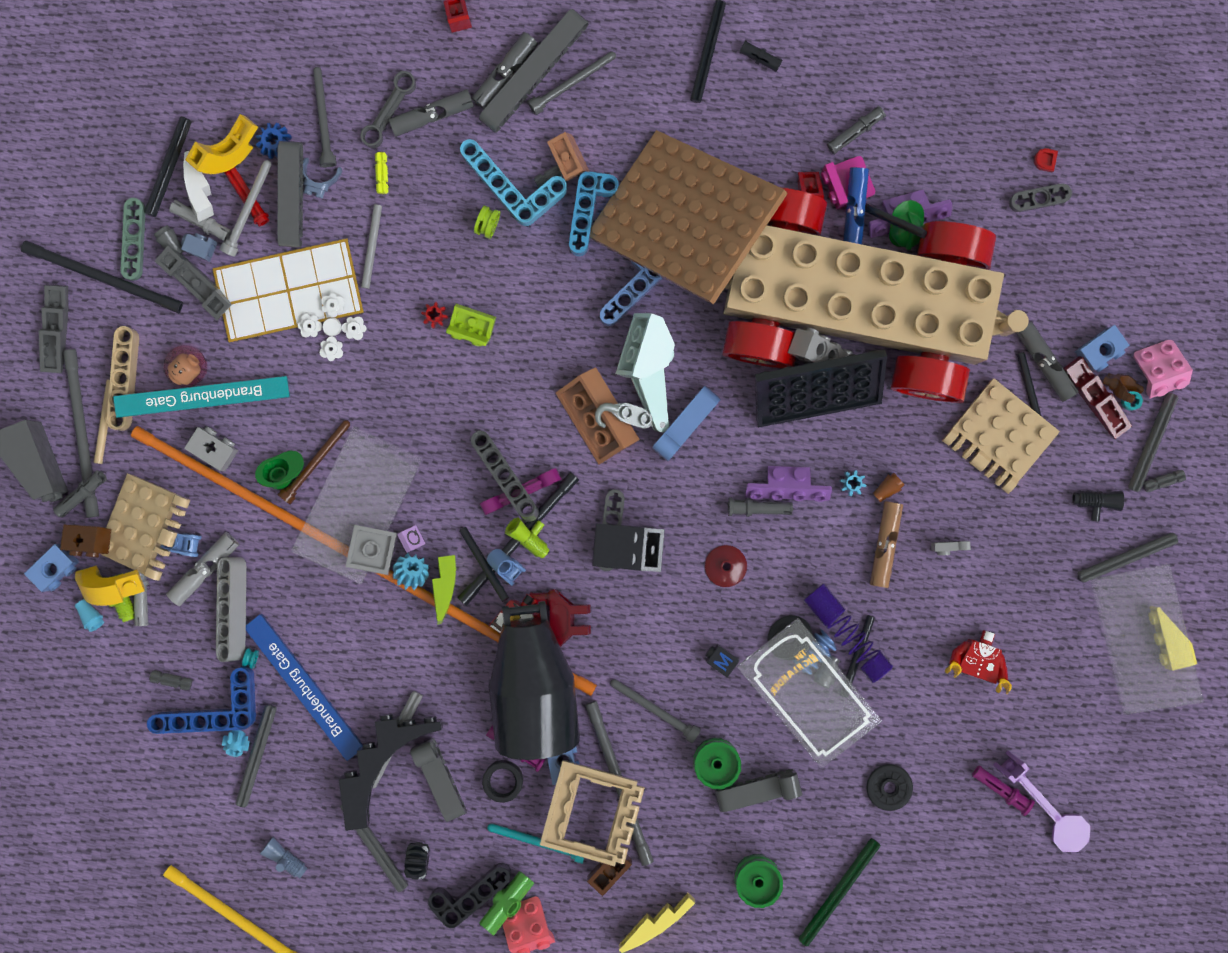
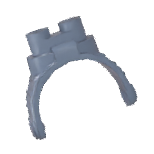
(315, 187)

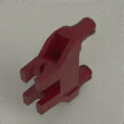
(562, 615)

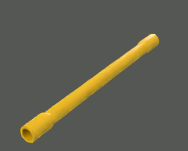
(181, 880)

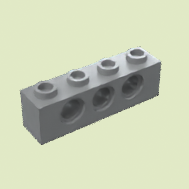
(815, 348)

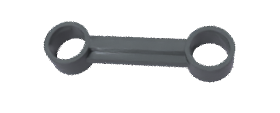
(388, 109)

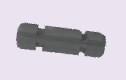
(542, 179)
(1164, 480)
(170, 680)

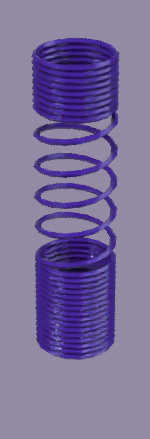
(828, 609)

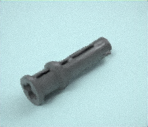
(751, 507)

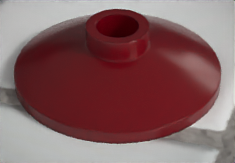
(715, 561)

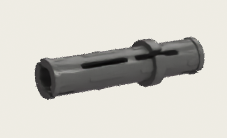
(863, 124)
(85, 489)

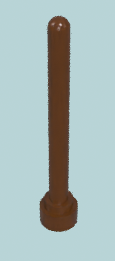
(288, 493)

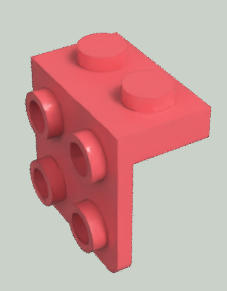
(528, 928)

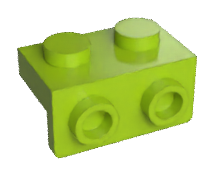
(471, 325)

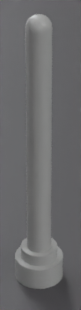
(230, 245)

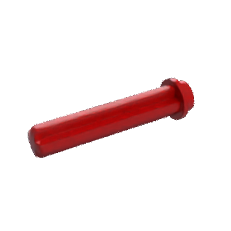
(260, 217)

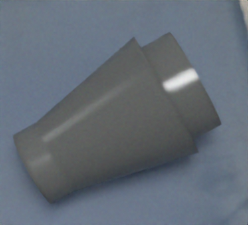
(167, 237)

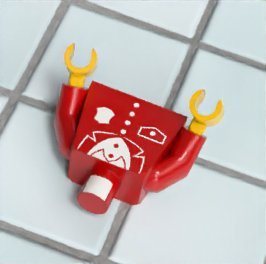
(981, 661)

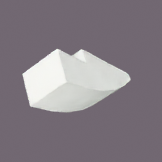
(197, 191)

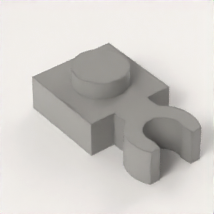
(944, 548)

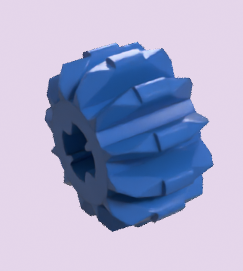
(267, 135)

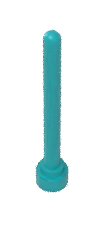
(526, 838)

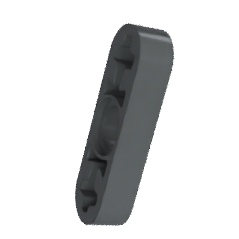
(1045, 190)

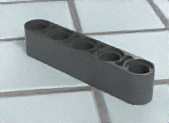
(290, 194)
(500, 467)

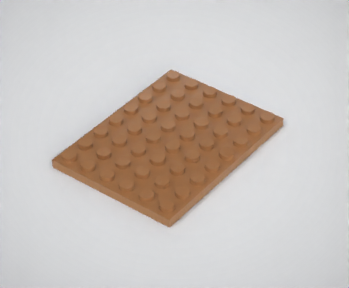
(686, 215)

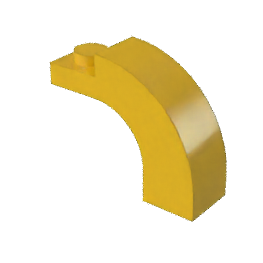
(227, 153)
(109, 590)

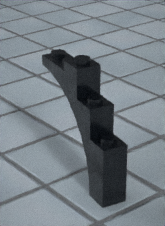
(357, 787)

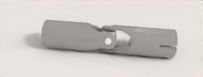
(195, 576)

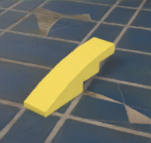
(651, 927)

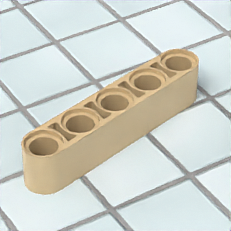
(119, 368)

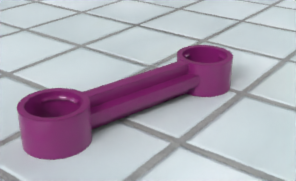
(530, 486)

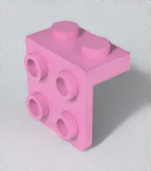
(1164, 368)

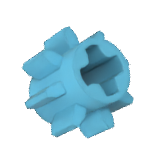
(848, 487)
(235, 743)

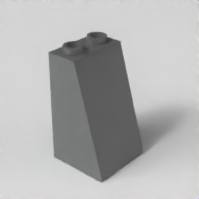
(32, 460)

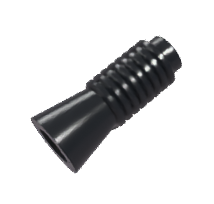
(1097, 500)

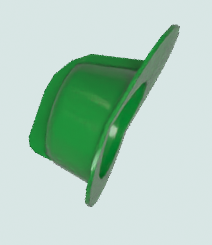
(913, 213)
(279, 470)

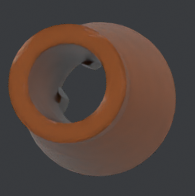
(888, 487)

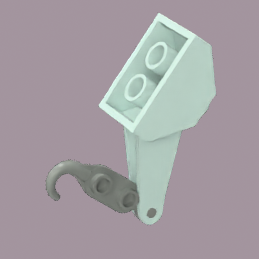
(643, 360)

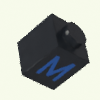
(721, 660)

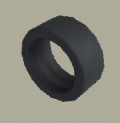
(498, 797)

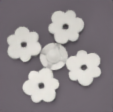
(332, 326)

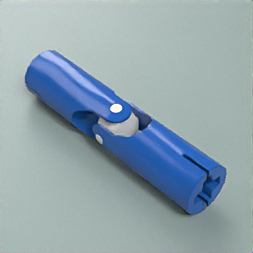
(856, 194)

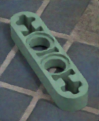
(137, 239)

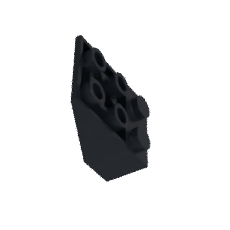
(628, 547)

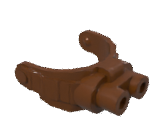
(1120, 384)

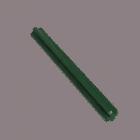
(839, 892)

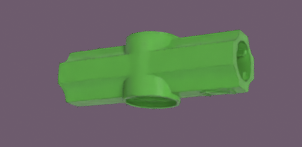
(506, 903)

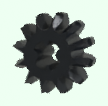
(416, 860)

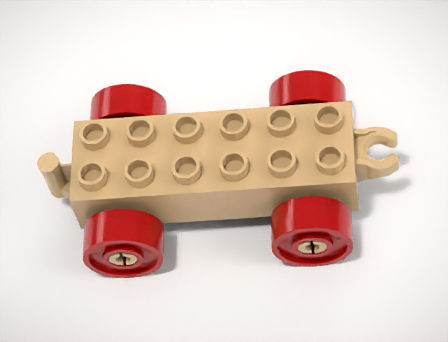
(919, 304)

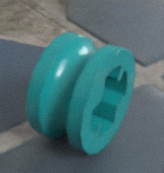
(1139, 400)
(250, 658)

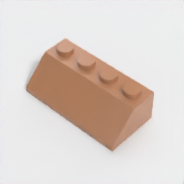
(581, 400)

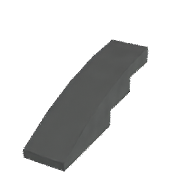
(54, 328)

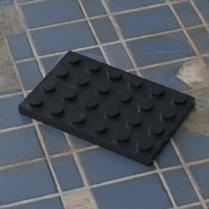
(820, 388)

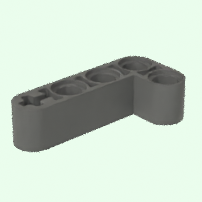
(439, 779)
(759, 790)

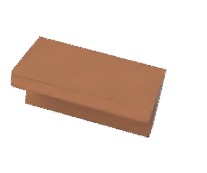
(567, 155)

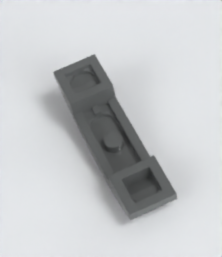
(194, 280)

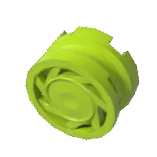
(487, 222)

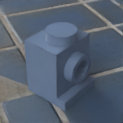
(199, 246)

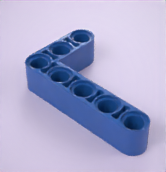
(212, 716)

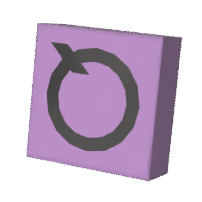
(411, 539)

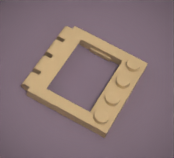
(562, 806)

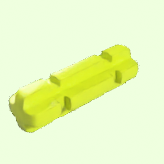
(381, 173)

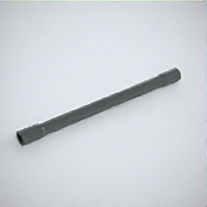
(71, 367)
(597, 720)

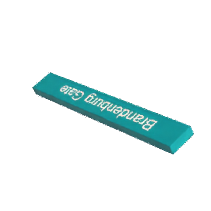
(201, 396)

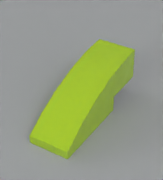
(444, 586)

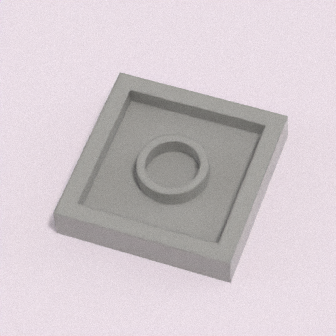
(371, 550)

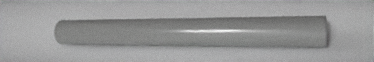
(376, 215)

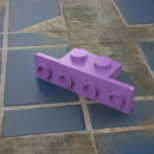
(931, 212)
(788, 484)

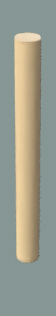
(103, 428)

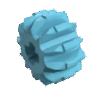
(410, 571)

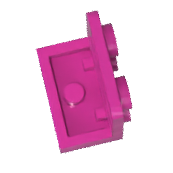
(838, 177)

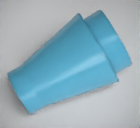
(89, 616)

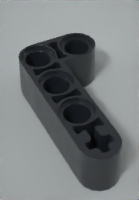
(473, 892)

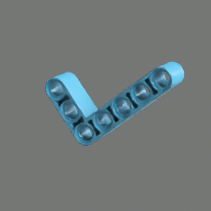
(509, 189)

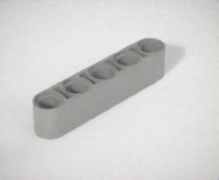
(231, 609)

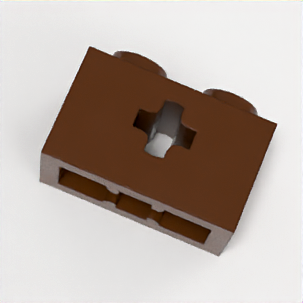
(85, 539)
(606, 875)

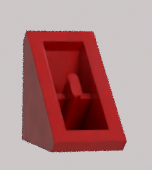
(457, 15)
(810, 183)

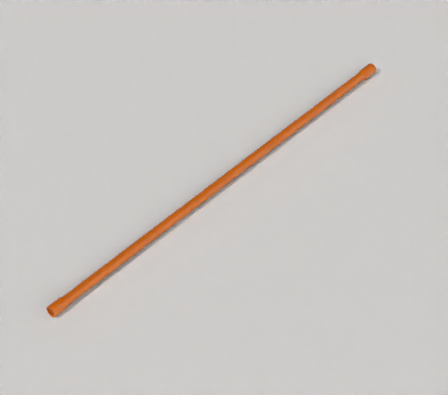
(150, 440)

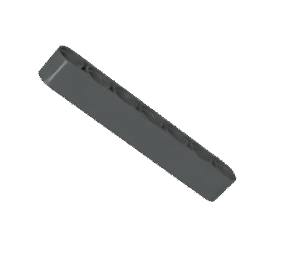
(533, 69)

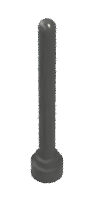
(538, 103)
(327, 158)
(690, 732)

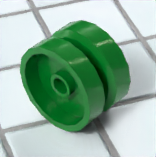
(719, 775)
(754, 868)

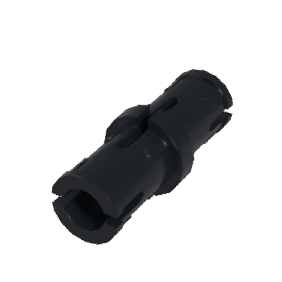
(760, 56)

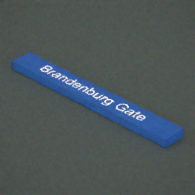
(303, 686)

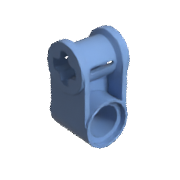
(185, 544)
(505, 566)

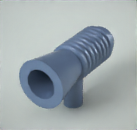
(284, 859)

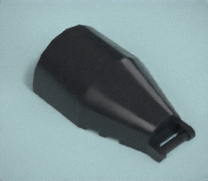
(532, 689)

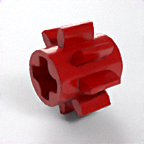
(438, 320)

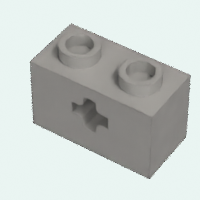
(200, 443)

